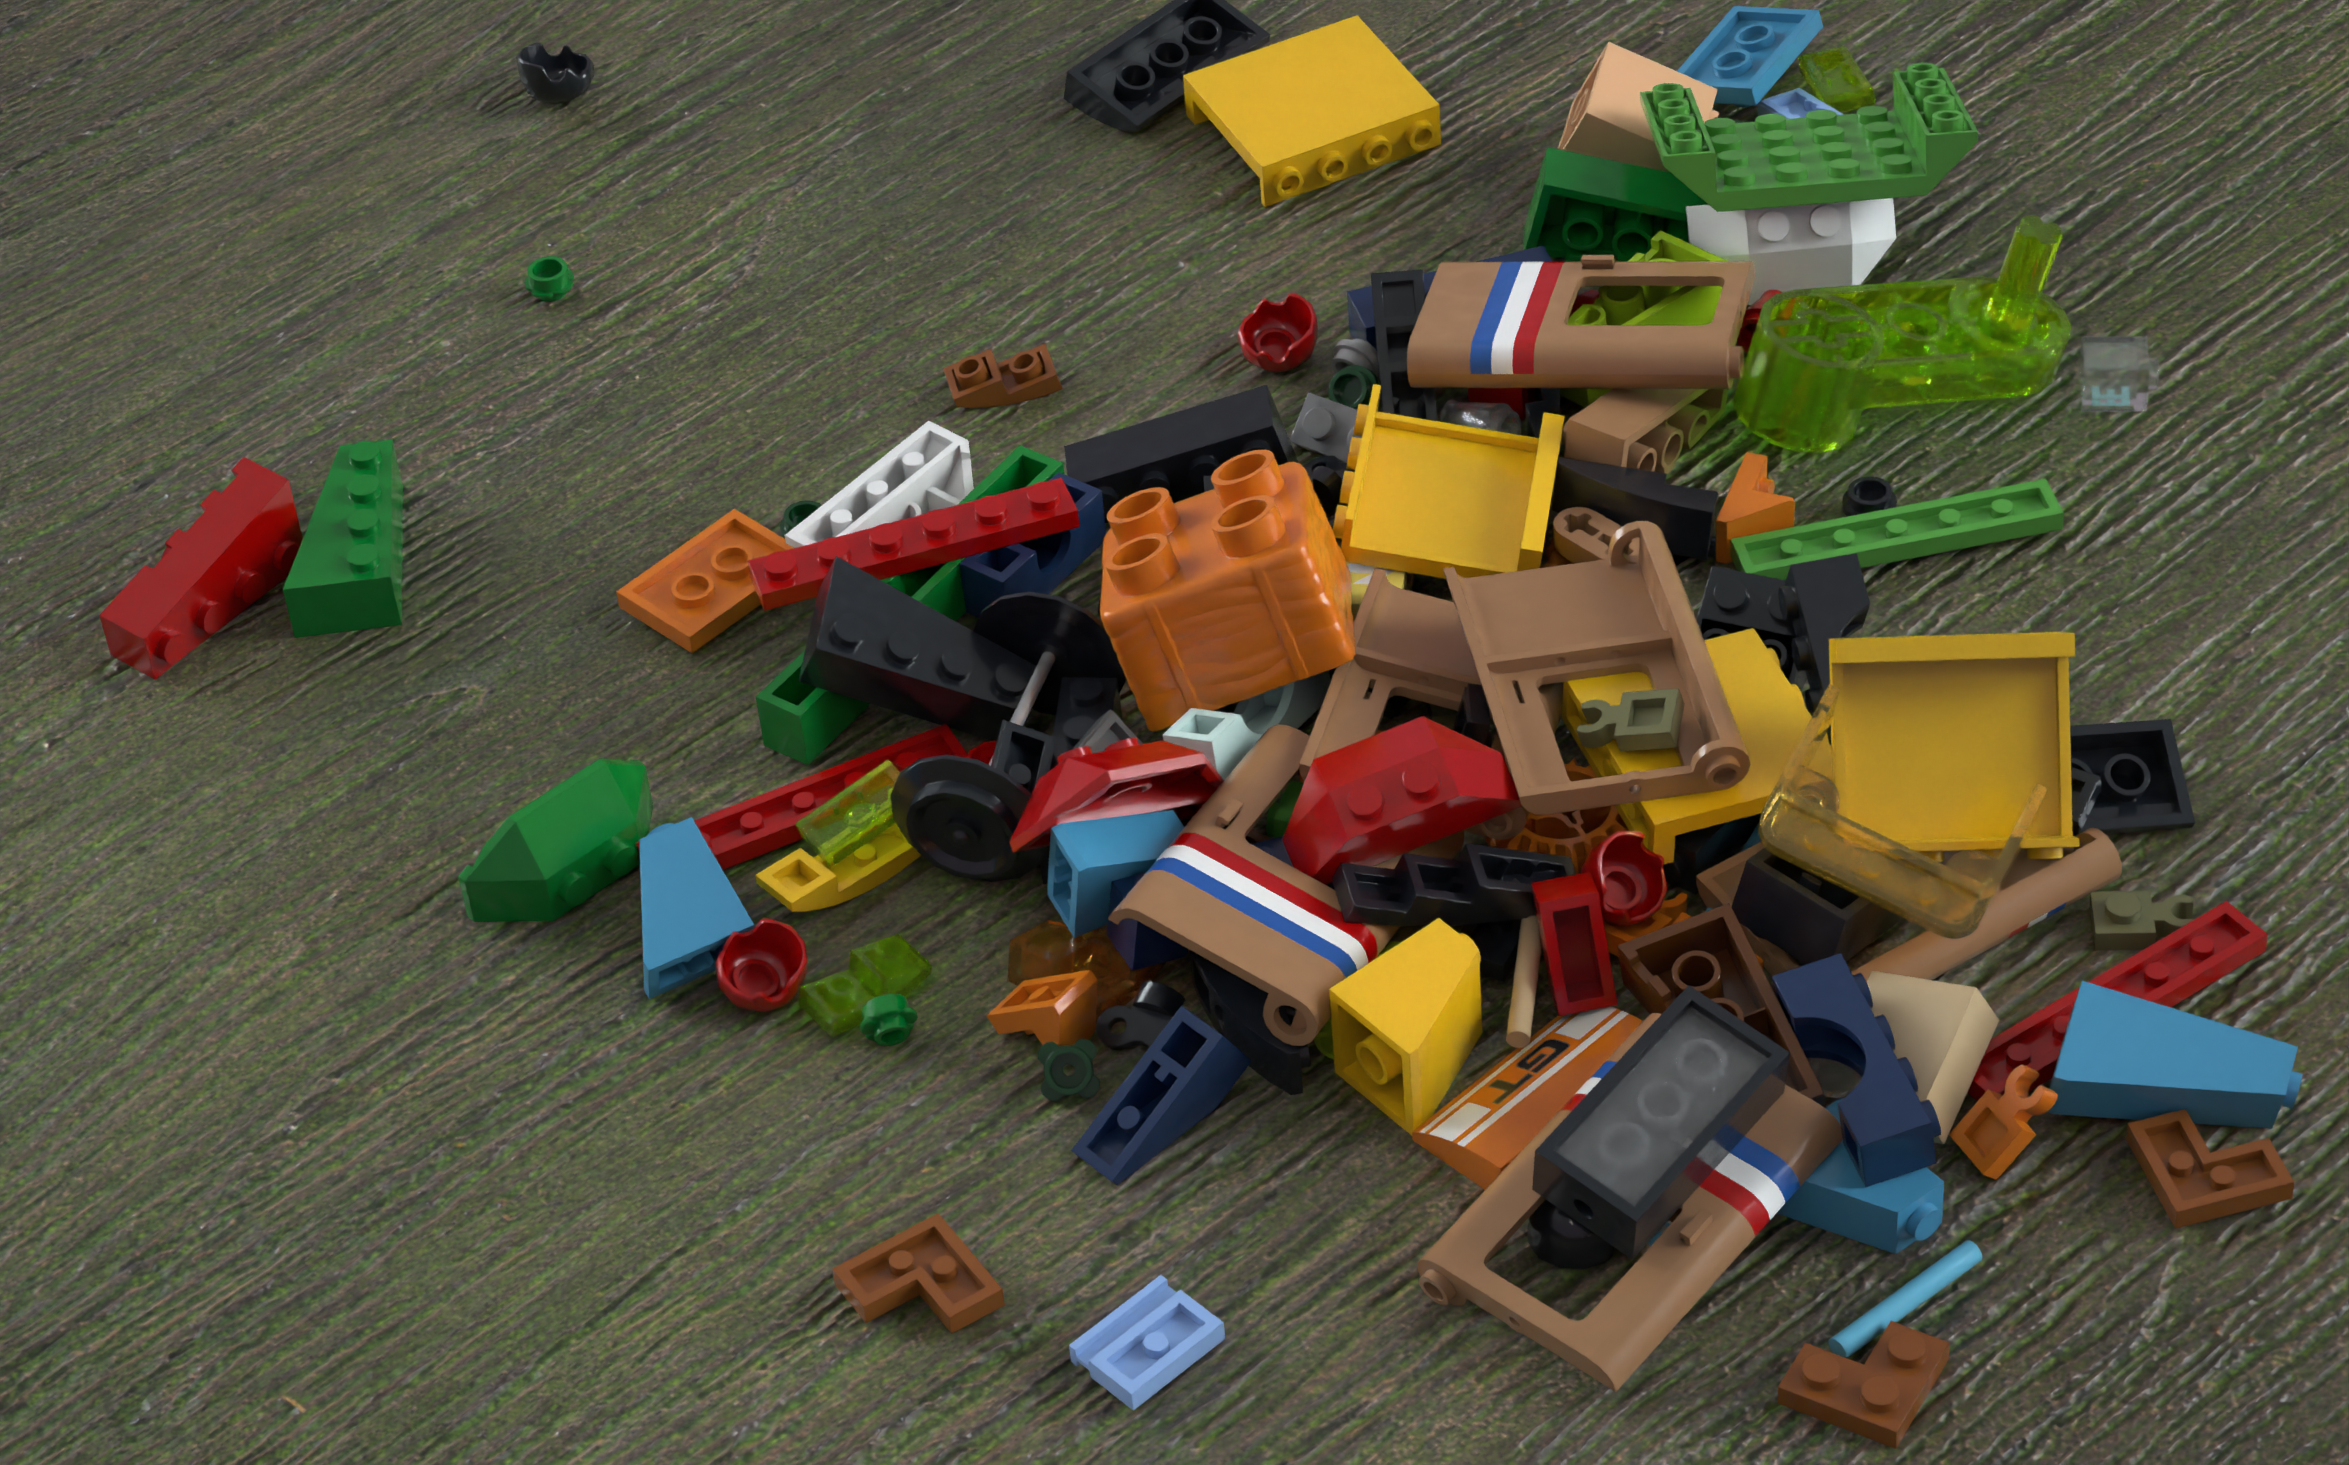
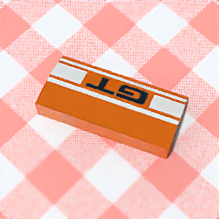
(1522, 1093)

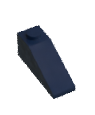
(1162, 1097)

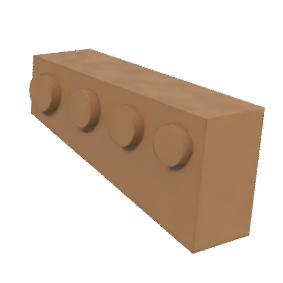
(1642, 426)

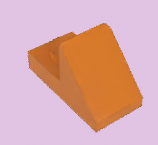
(1751, 506)
(1051, 1007)

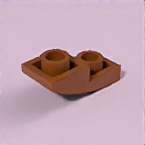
(983, 382)

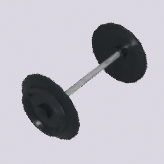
(966, 810)

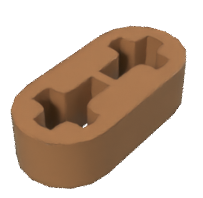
(1586, 535)

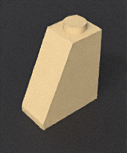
(1940, 1032)

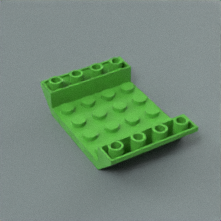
(1818, 155)

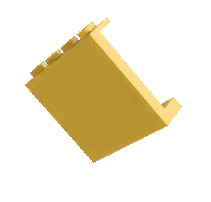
(1315, 108)
(1445, 495)
(1769, 720)
(1951, 738)

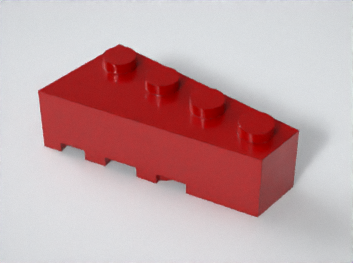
(208, 573)

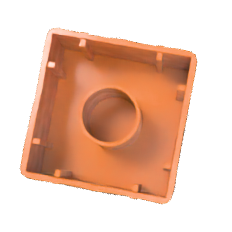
(1224, 589)

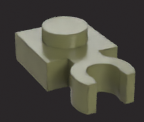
(1639, 723)
(2132, 921)

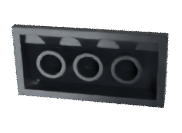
(1144, 68)
(2138, 773)

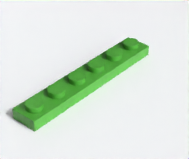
(1906, 530)

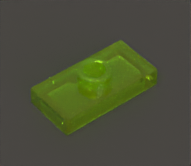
(1836, 79)
(851, 816)

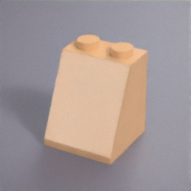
(1608, 113)

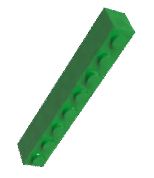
(806, 719)

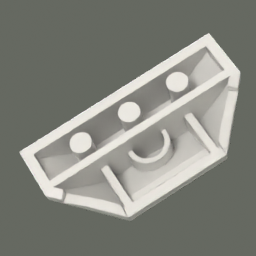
(1798, 243)
(915, 477)

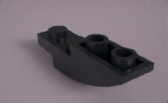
(1237, 1014)

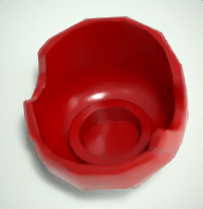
(1279, 334)
(1626, 878)
(762, 966)

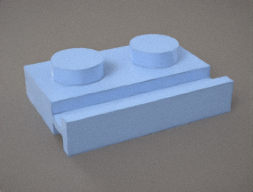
(1147, 1342)

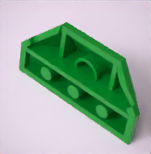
(561, 846)

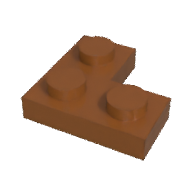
(2200, 1183)
(921, 1262)
(1868, 1398)

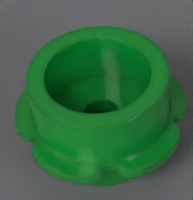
(549, 278)
(887, 1019)

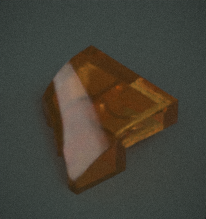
(1054, 951)

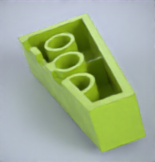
(1649, 303)

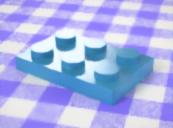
(1751, 51)

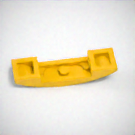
(809, 884)

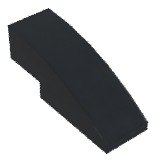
(1639, 495)

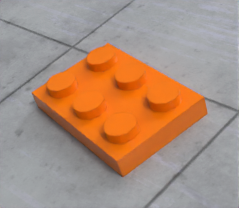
(703, 582)

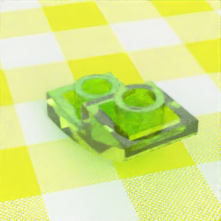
(873, 971)

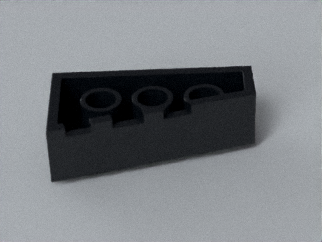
(1179, 447)
(908, 657)

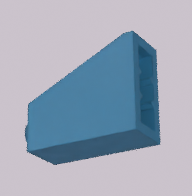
(1095, 853)
(684, 907)
(1879, 1215)

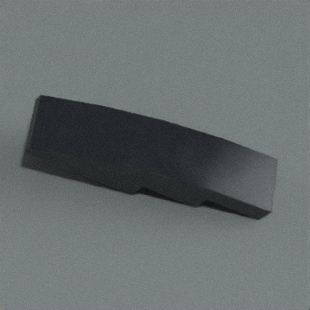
(1396, 307)
(1473, 889)

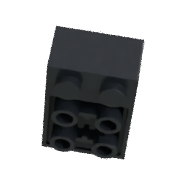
(1747, 601)
(1805, 911)

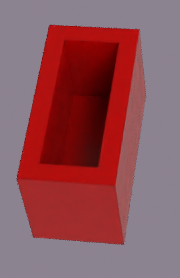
(1574, 943)

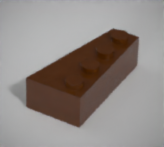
(1720, 963)

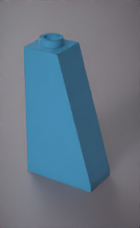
(2151, 1060)

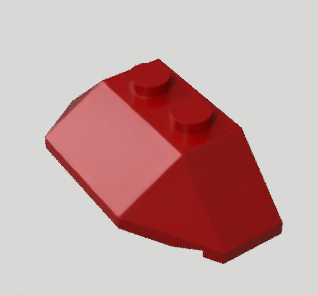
(1116, 784)
(1394, 797)

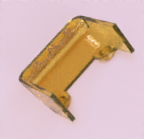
(1806, 830)

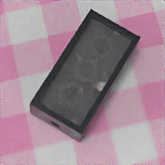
(1660, 1121)

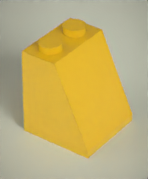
(1409, 1022)

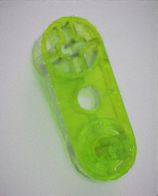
(1902, 343)

